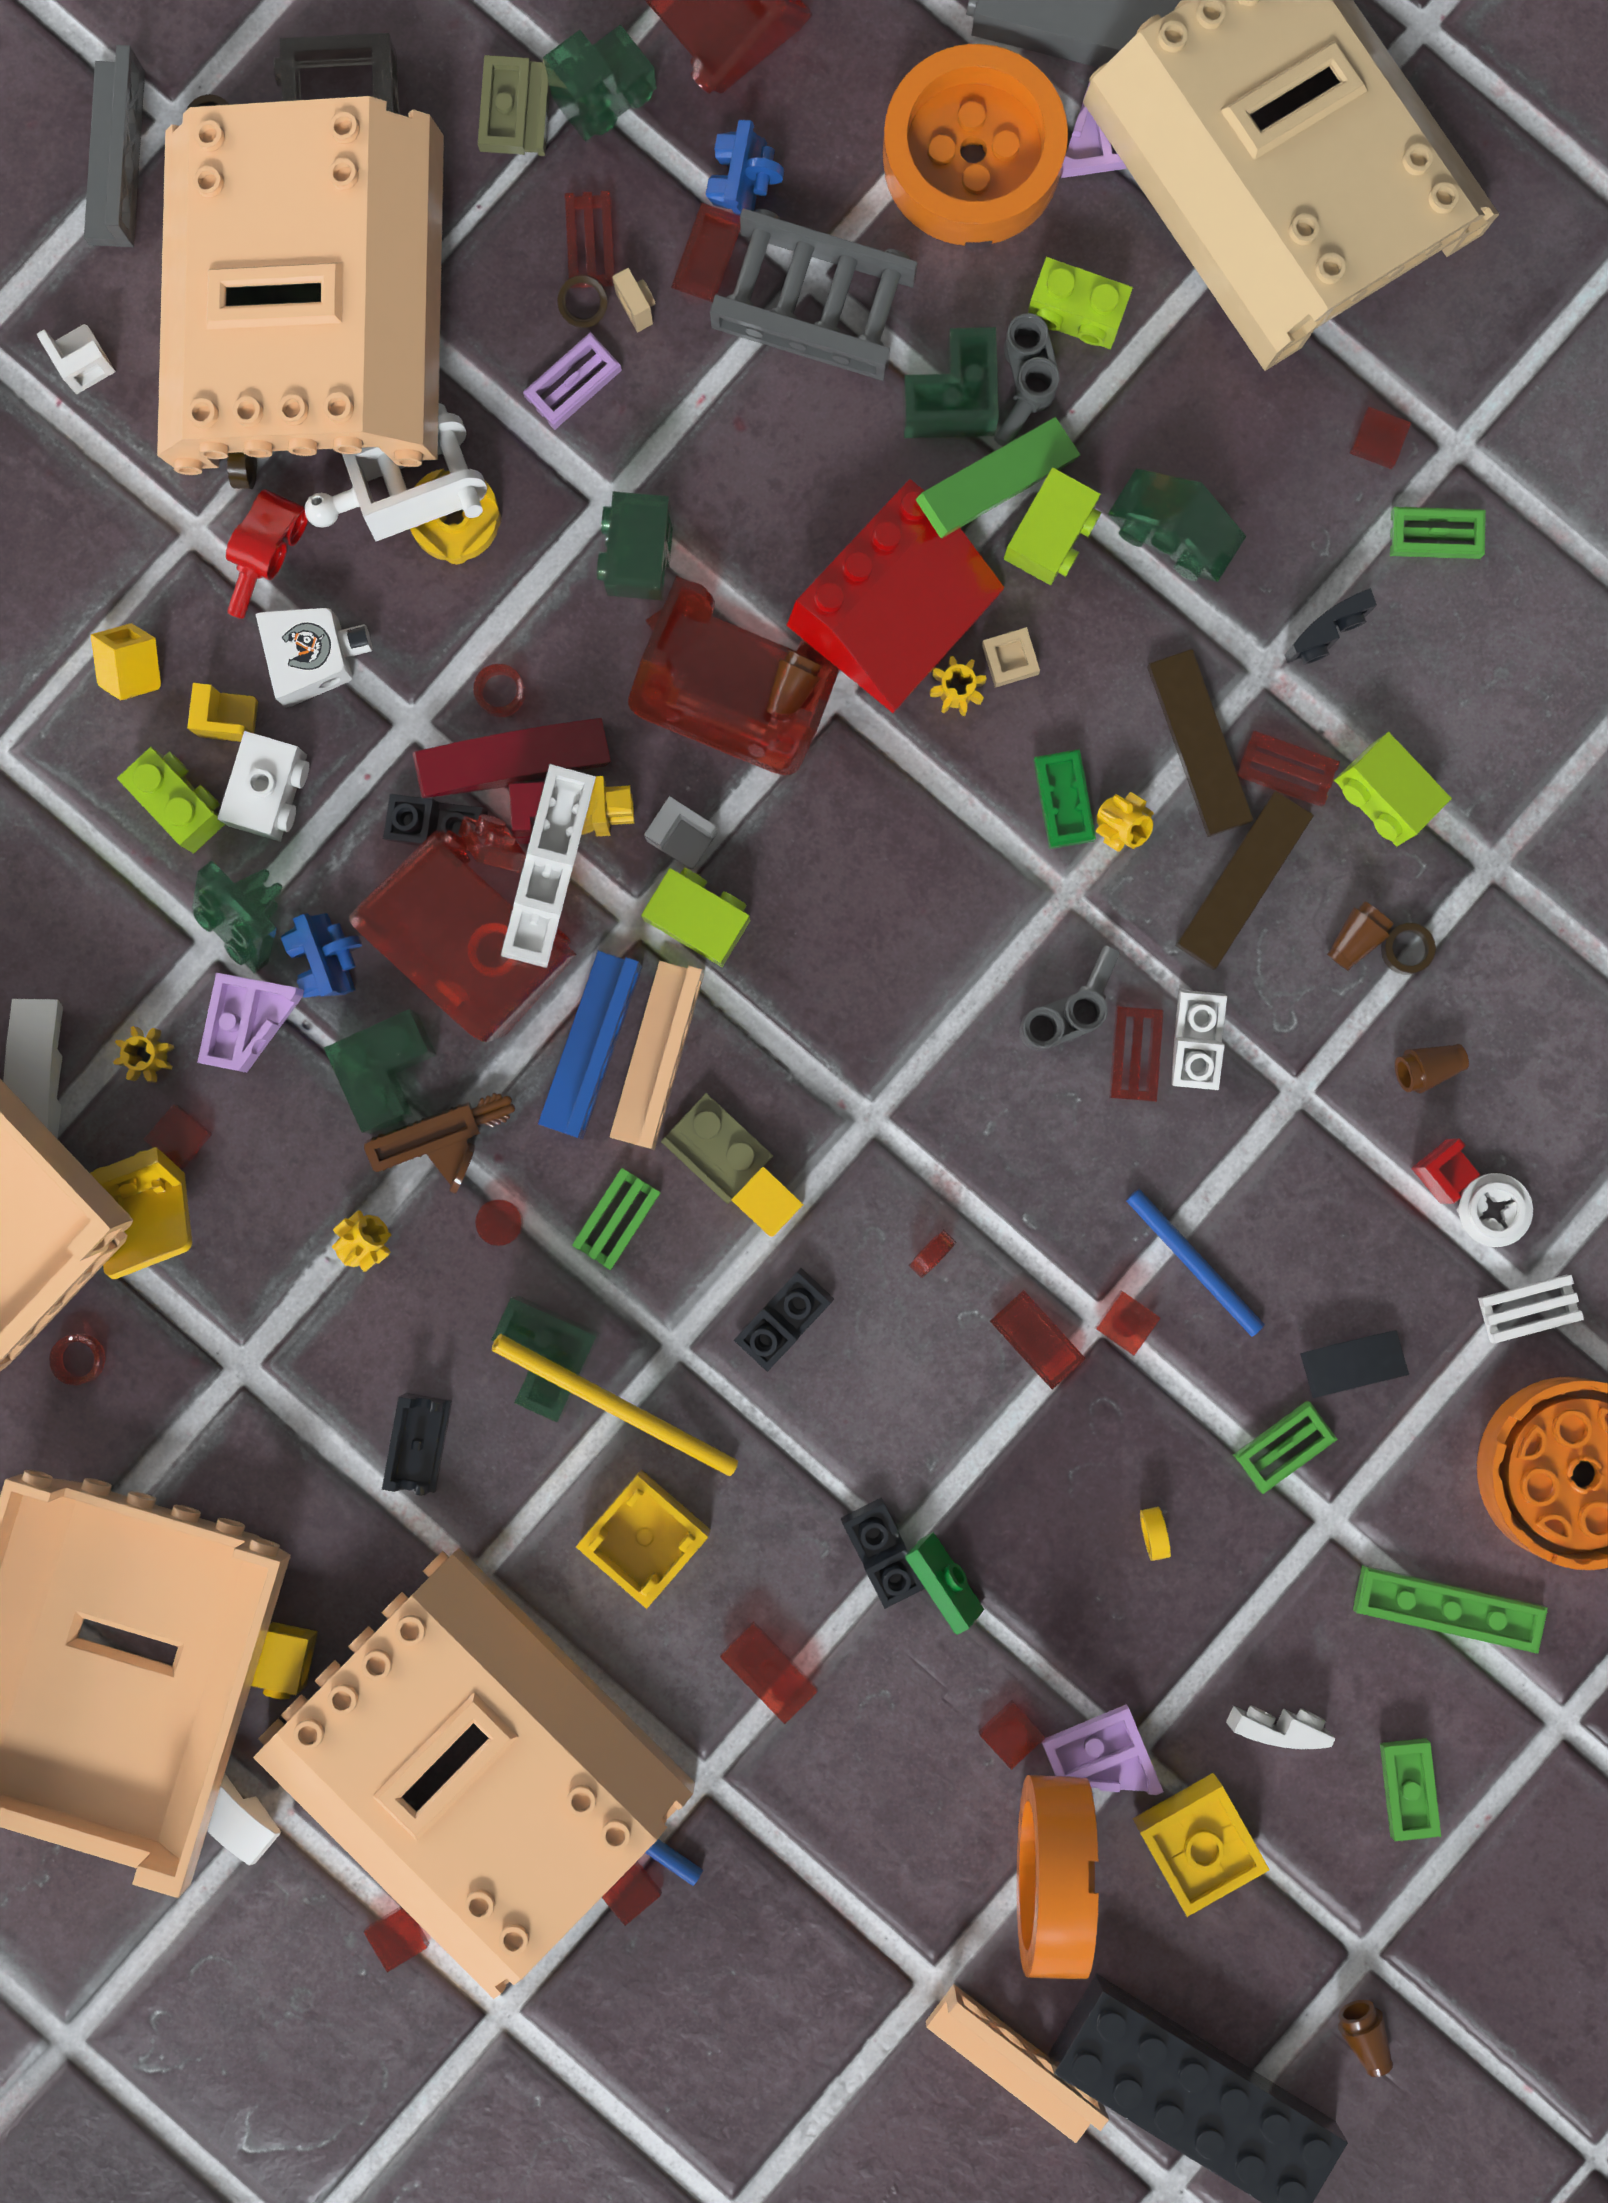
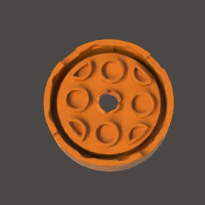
(974, 99)
(1529, 1466)
(1057, 1877)

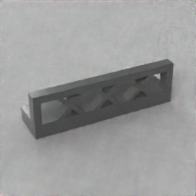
(114, 150)

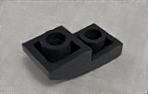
(1322, 633)
(414, 819)
(784, 1319)
(1354, 1364)
(882, 1552)

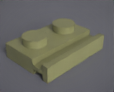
(513, 106)
(716, 1148)

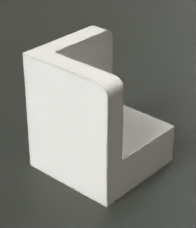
(78, 357)

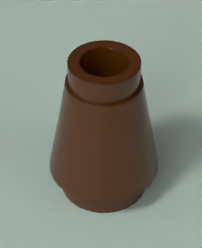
(793, 683)
(1359, 935)
(1427, 1067)
(1366, 2035)

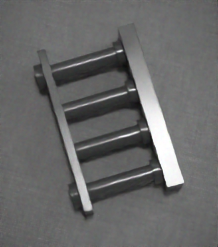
(822, 339)

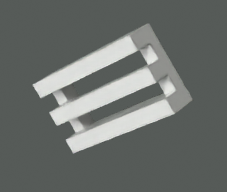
(1567, 1299)

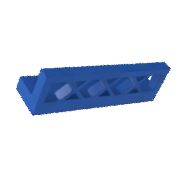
(590, 1044)

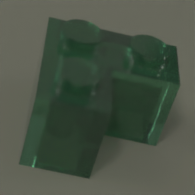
(598, 80)
(964, 398)
(1179, 521)
(637, 544)
(368, 1067)
(554, 1338)

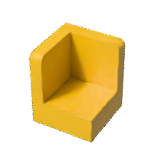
(126, 661)
(220, 714)
(767, 1202)

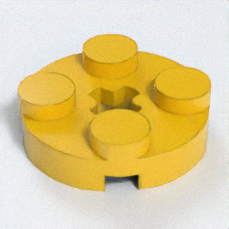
(460, 541)

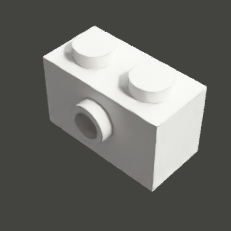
(264, 786)

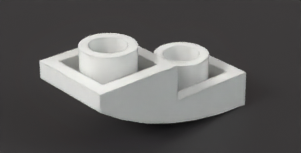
(1198, 1039)
(1291, 1730)
(241, 1824)

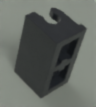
(416, 1444)

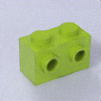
(1079, 303)
(1052, 527)
(1392, 790)
(171, 800)
(696, 915)

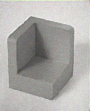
(681, 833)

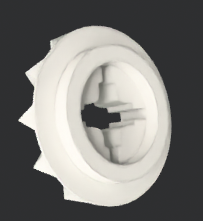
(1515, 1216)

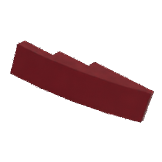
(510, 757)

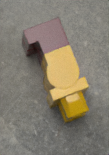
(606, 808)

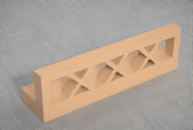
(657, 1054)
(1014, 2064)

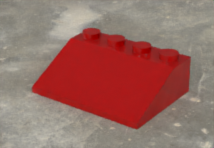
(895, 600)

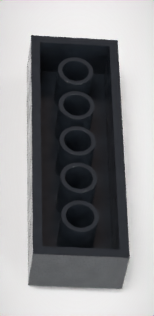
(1195, 2097)

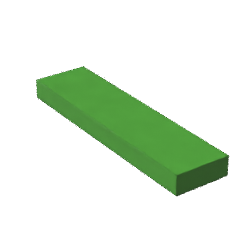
(997, 477)
(1450, 1609)

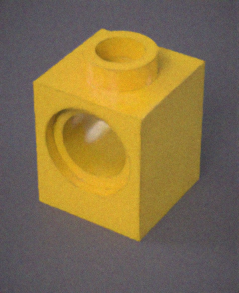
(285, 1660)

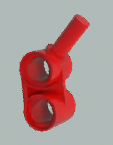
(261, 543)

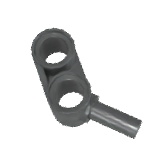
(1028, 364)
(1061, 1011)

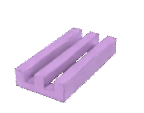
(582, 395)

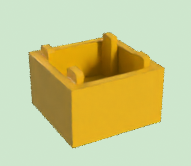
(643, 1539)
(1200, 1844)

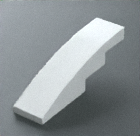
(548, 866)
(33, 1057)

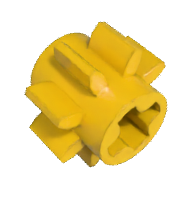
(965, 676)
(1124, 821)
(134, 1062)
(361, 1240)

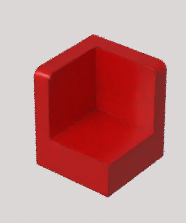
(1446, 1171)

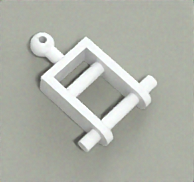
(404, 507)

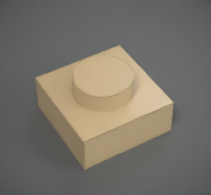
(635, 299)
(1010, 657)

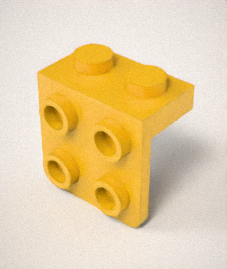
(157, 1201)

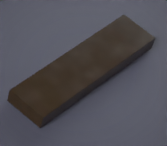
(1200, 743)
(1244, 880)

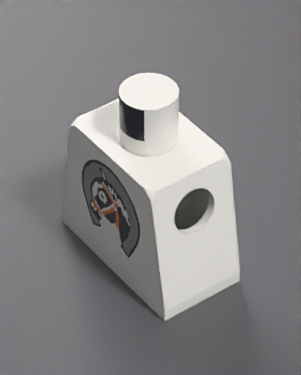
(308, 652)

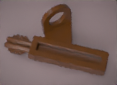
(440, 1137)

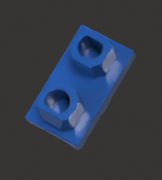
(749, 169)
(326, 952)

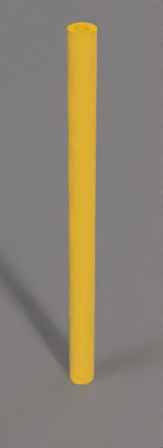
(614, 1404)

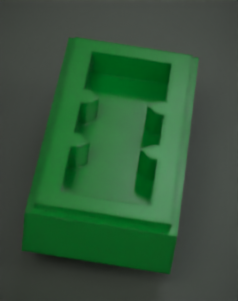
(1064, 799)
(945, 1583)

